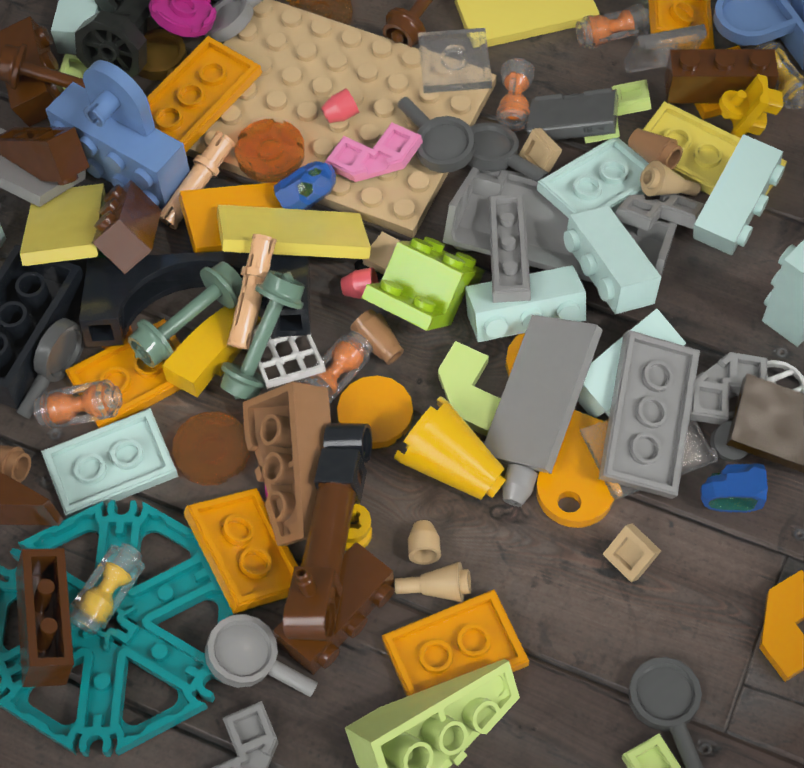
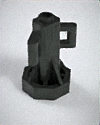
(117, 35)

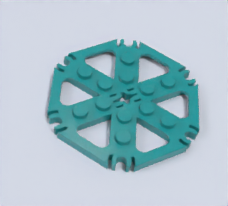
(142, 644)

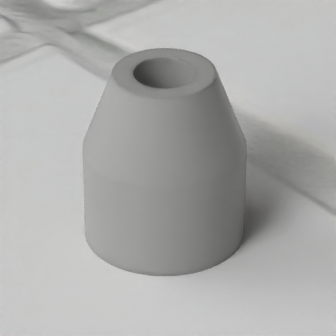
(518, 484)

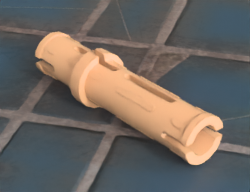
(204, 169)
(249, 299)

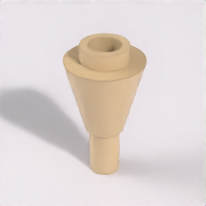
(661, 180)
(445, 583)

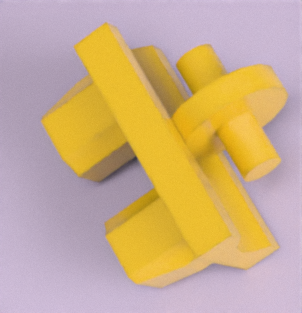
(748, 106)

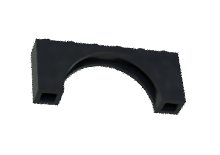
(115, 298)

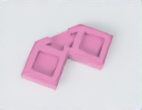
(388, 155)

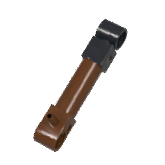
(340, 481)

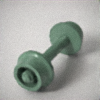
(281, 290)
(151, 343)

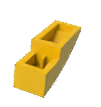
(202, 353)

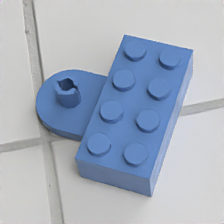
(762, 21)
(120, 132)

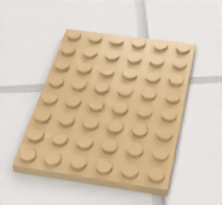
(309, 61)

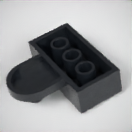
(29, 304)

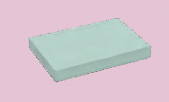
(595, 179)
(109, 463)

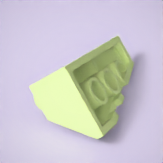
(435, 723)

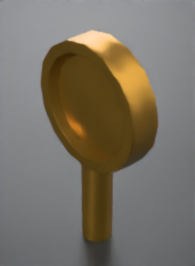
(164, 54)

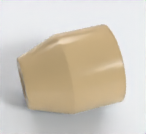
(424, 543)

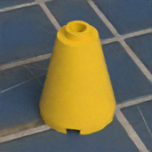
(451, 453)

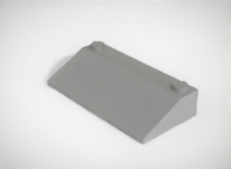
(469, 226)

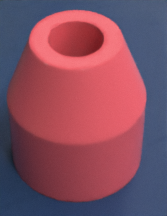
(340, 107)
(356, 281)

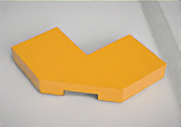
(781, 637)

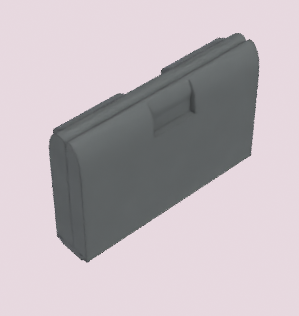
(575, 114)

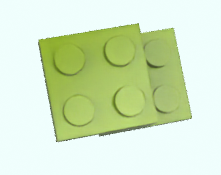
(424, 283)

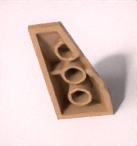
(287, 438)

